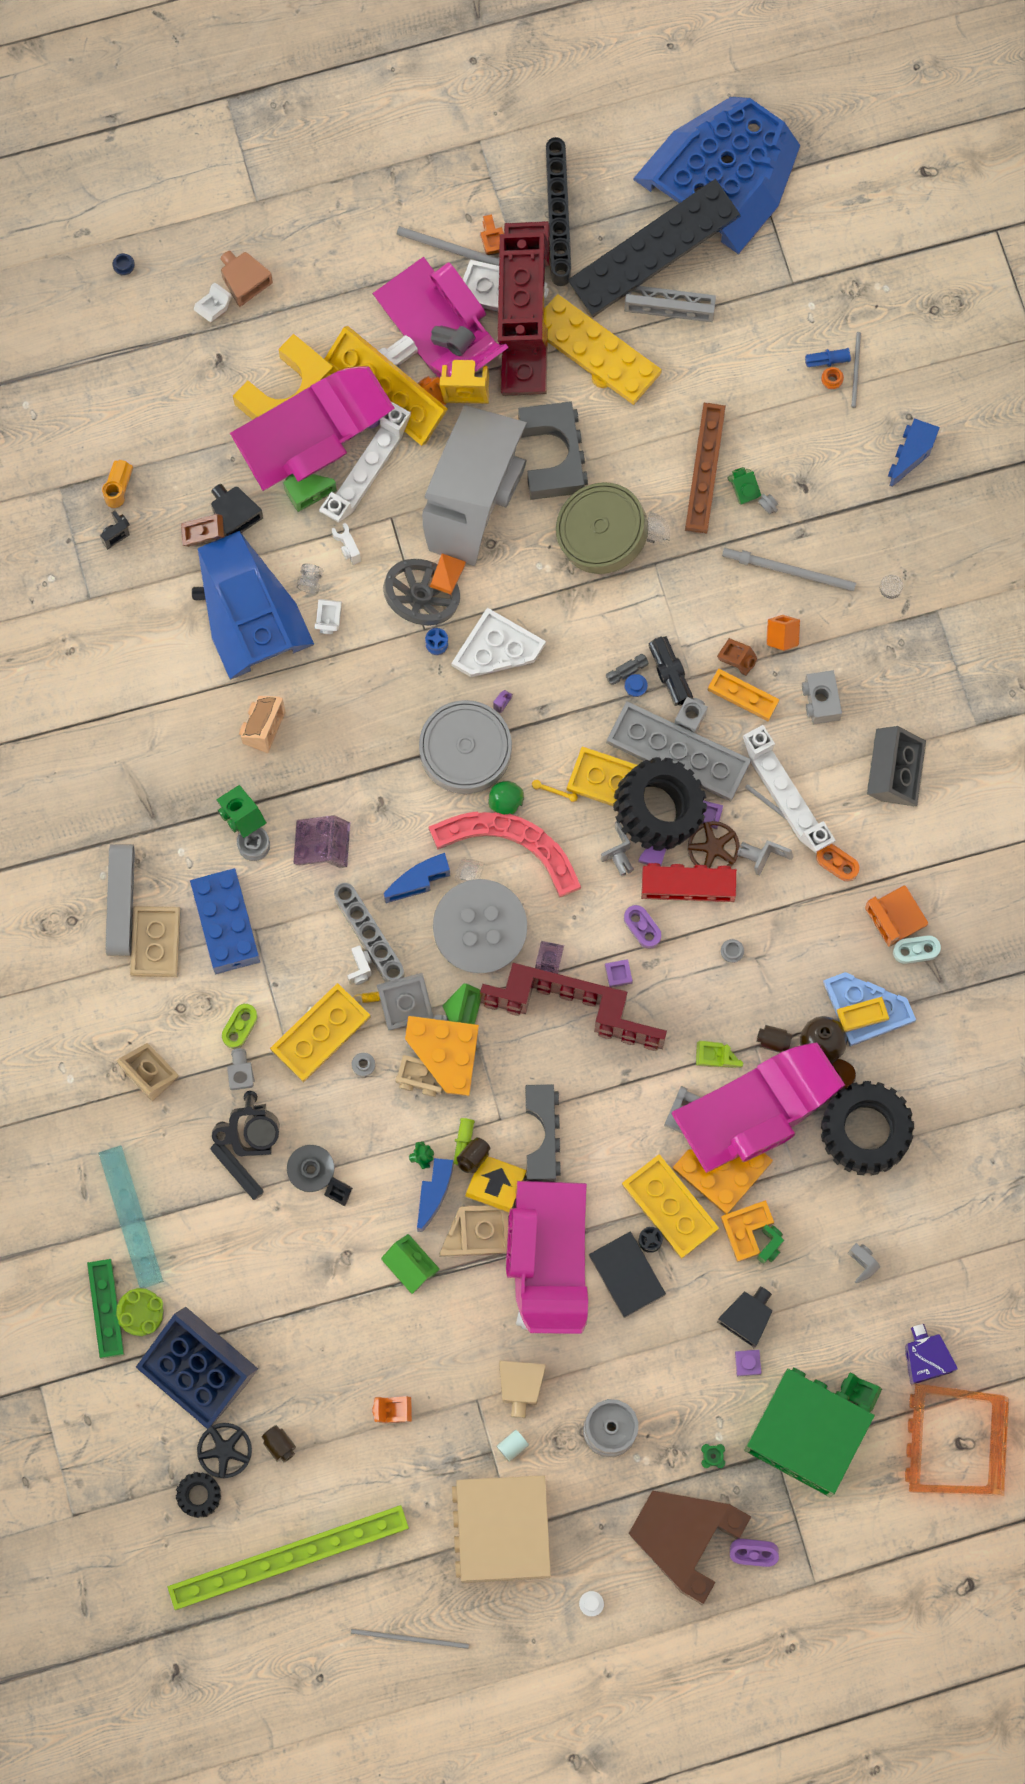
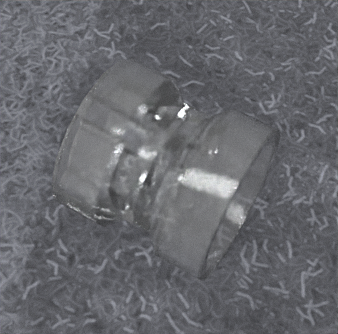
(310, 578)

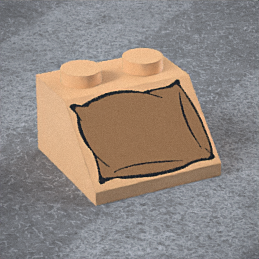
(263, 722)

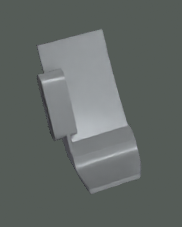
(469, 480)

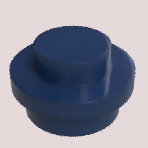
(123, 264)

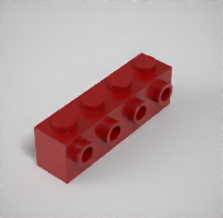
(688, 883)

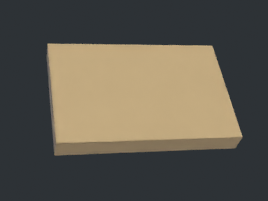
(155, 941)

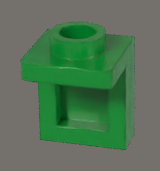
(744, 485)
(771, 1251)
(860, 1391)

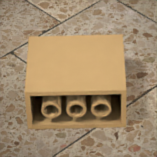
(501, 1529)

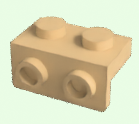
(416, 1075)

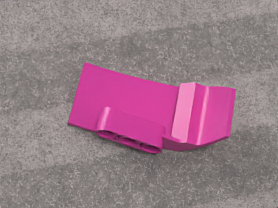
(312, 426)
(758, 1107)
(549, 1256)

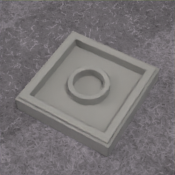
(404, 999)

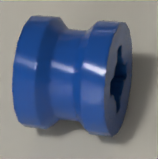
(436, 636)

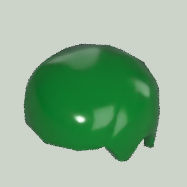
(505, 797)

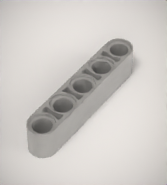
(120, 899)
(366, 923)

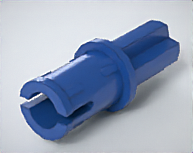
(827, 358)

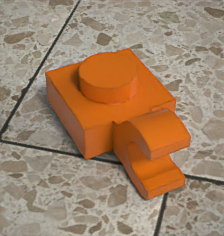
(491, 235)

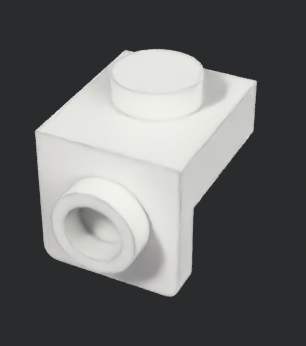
(213, 303)
(328, 616)
(362, 960)

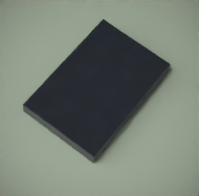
(627, 1274)

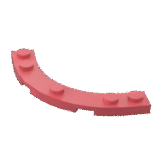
(513, 829)

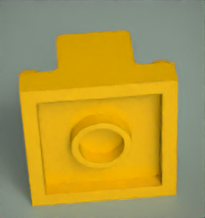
(463, 384)

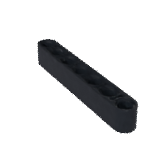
(558, 201)

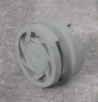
(254, 846)

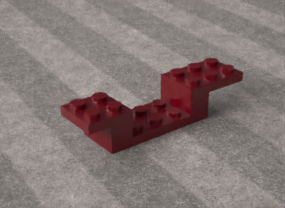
(521, 307)
(611, 1001)

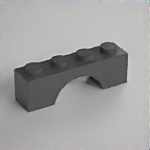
(540, 1104)

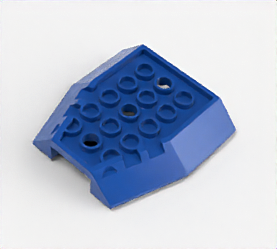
(753, 178)

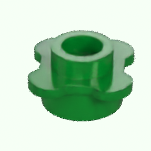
(708, 1451)

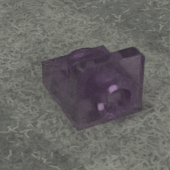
(549, 957)

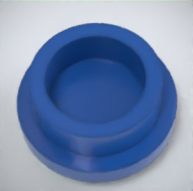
(636, 685)

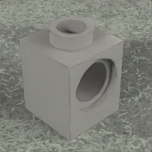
(695, 705)

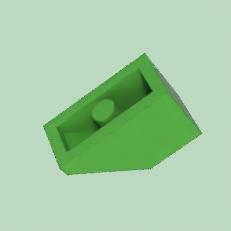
(308, 490)

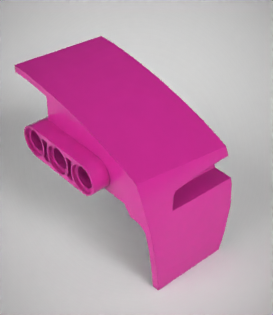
(430, 298)

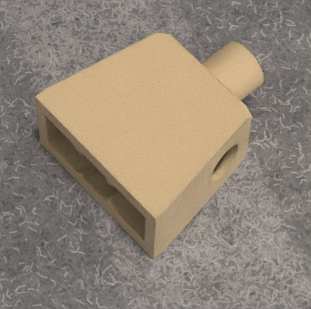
(520, 1385)

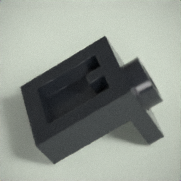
(115, 533)

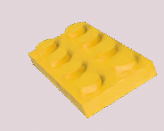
(320, 1032)
(670, 1206)

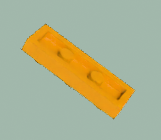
(743, 694)

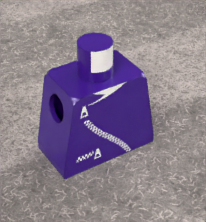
(927, 1356)

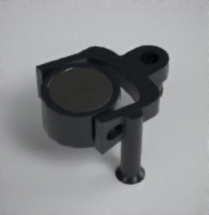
(260, 1128)

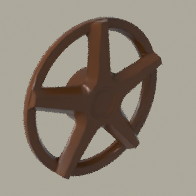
(714, 846)

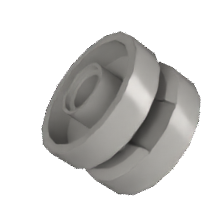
(607, 1442)

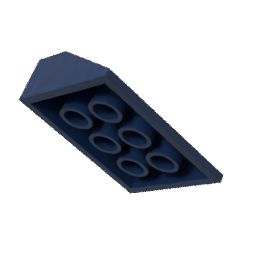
(196, 1367)

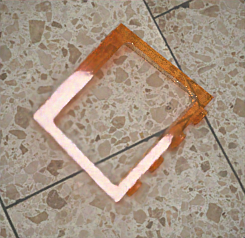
(998, 1442)

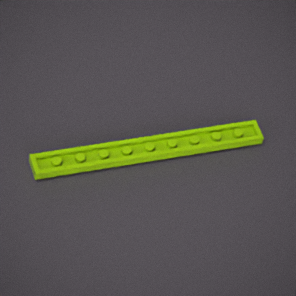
(287, 1557)

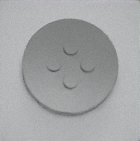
(465, 747)
(479, 926)

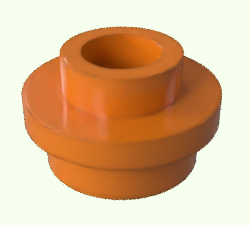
(832, 372)

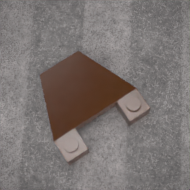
(676, 1533)

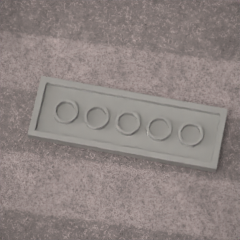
(652, 736)

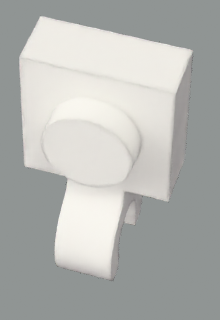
(349, 549)

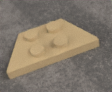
(477, 1232)

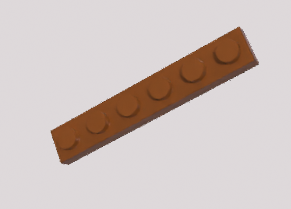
(705, 468)

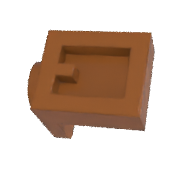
(738, 655)

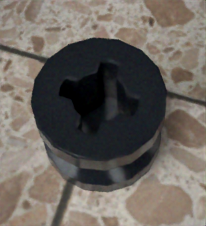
(651, 1235)

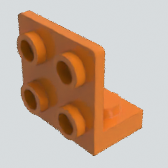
(896, 915)

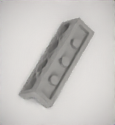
(671, 306)

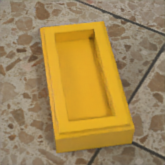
(863, 1014)

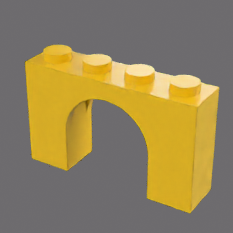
(301, 359)

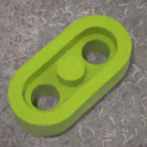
(238, 1026)

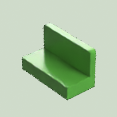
(409, 1263)

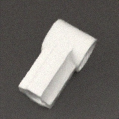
(400, 351)

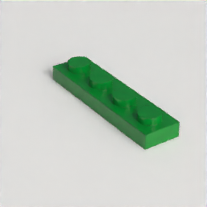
(104, 1308)

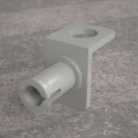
(618, 853)
(761, 855)
(241, 1072)

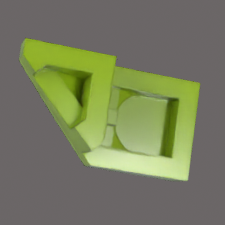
(716, 1055)

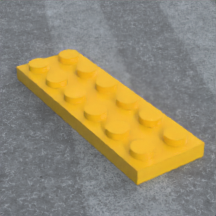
(598, 350)
(426, 411)

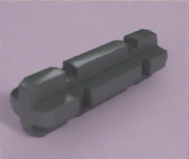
(627, 669)

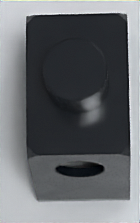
(236, 509)
(748, 1316)

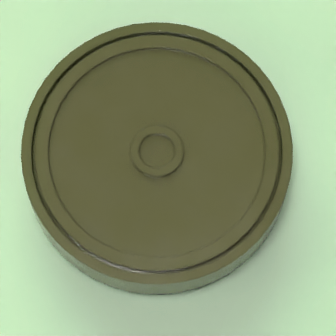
(602, 528)

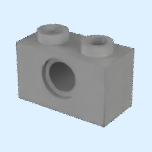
(824, 684)

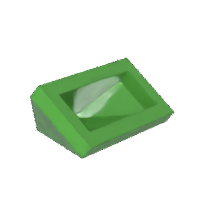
(463, 1005)

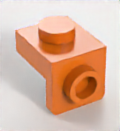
(392, 1409)

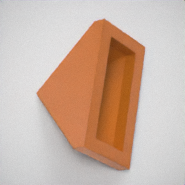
(447, 573)

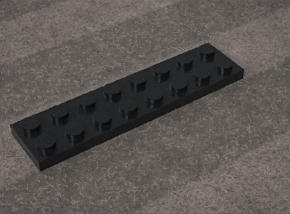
(654, 247)

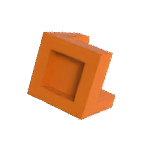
(783, 632)

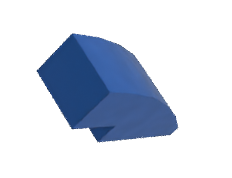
(417, 878)
(434, 1192)

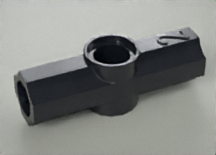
(670, 670)

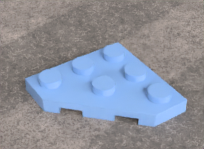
(848, 990)

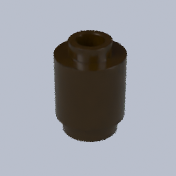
(774, 1038)
(473, 1155)
(278, 1444)

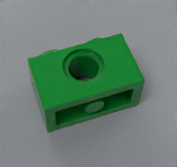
(240, 812)

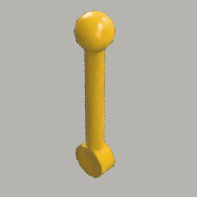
(536, 784)

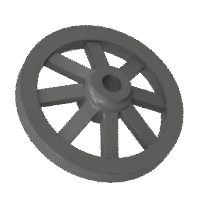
(419, 594)

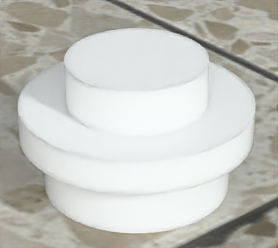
(591, 1603)

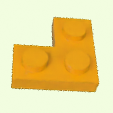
(740, 1227)

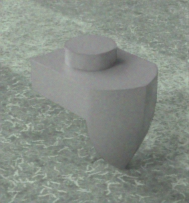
(863, 1256)

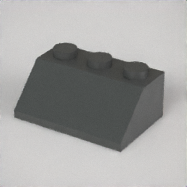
(896, 766)

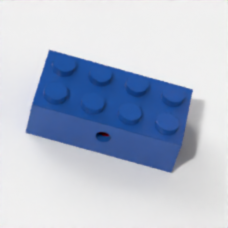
(225, 921)

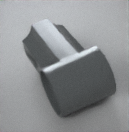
(454, 339)

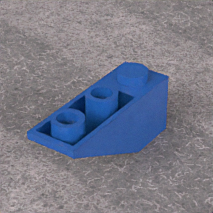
(917, 447)

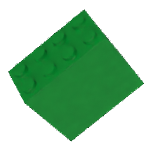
(809, 1432)

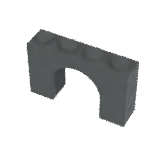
(559, 421)

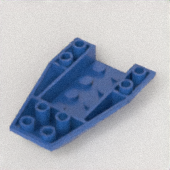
(247, 606)

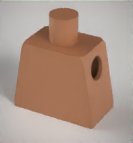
(244, 276)

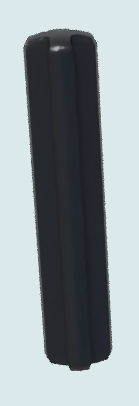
(237, 1171)

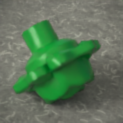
(422, 1155)

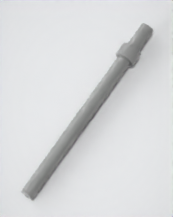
(447, 246)
(745, 557)

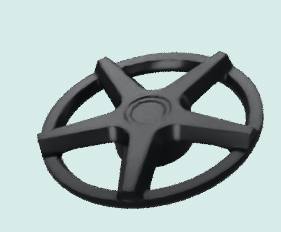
(224, 1450)

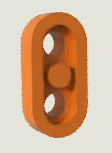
(838, 862)

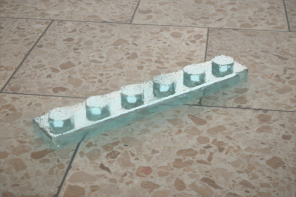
(130, 1217)

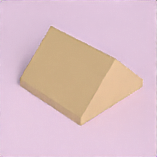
(148, 1070)

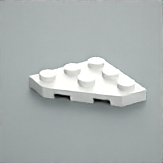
(497, 646)

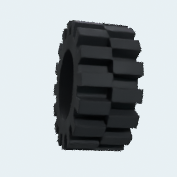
(187, 1484)

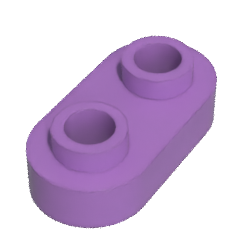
(642, 927)
(754, 1552)

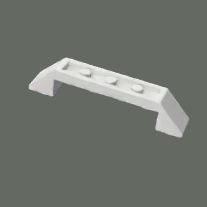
(369, 465)
(809, 832)

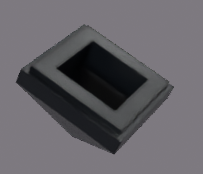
(338, 1191)

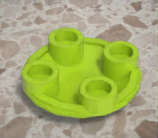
(140, 1312)

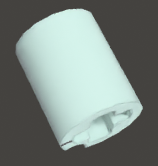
(512, 1445)

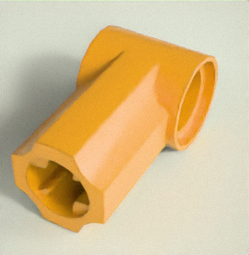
(117, 482)

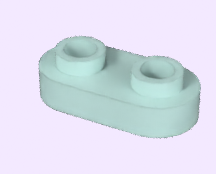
(916, 949)

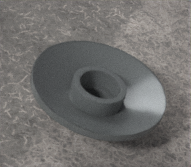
(310, 1156)

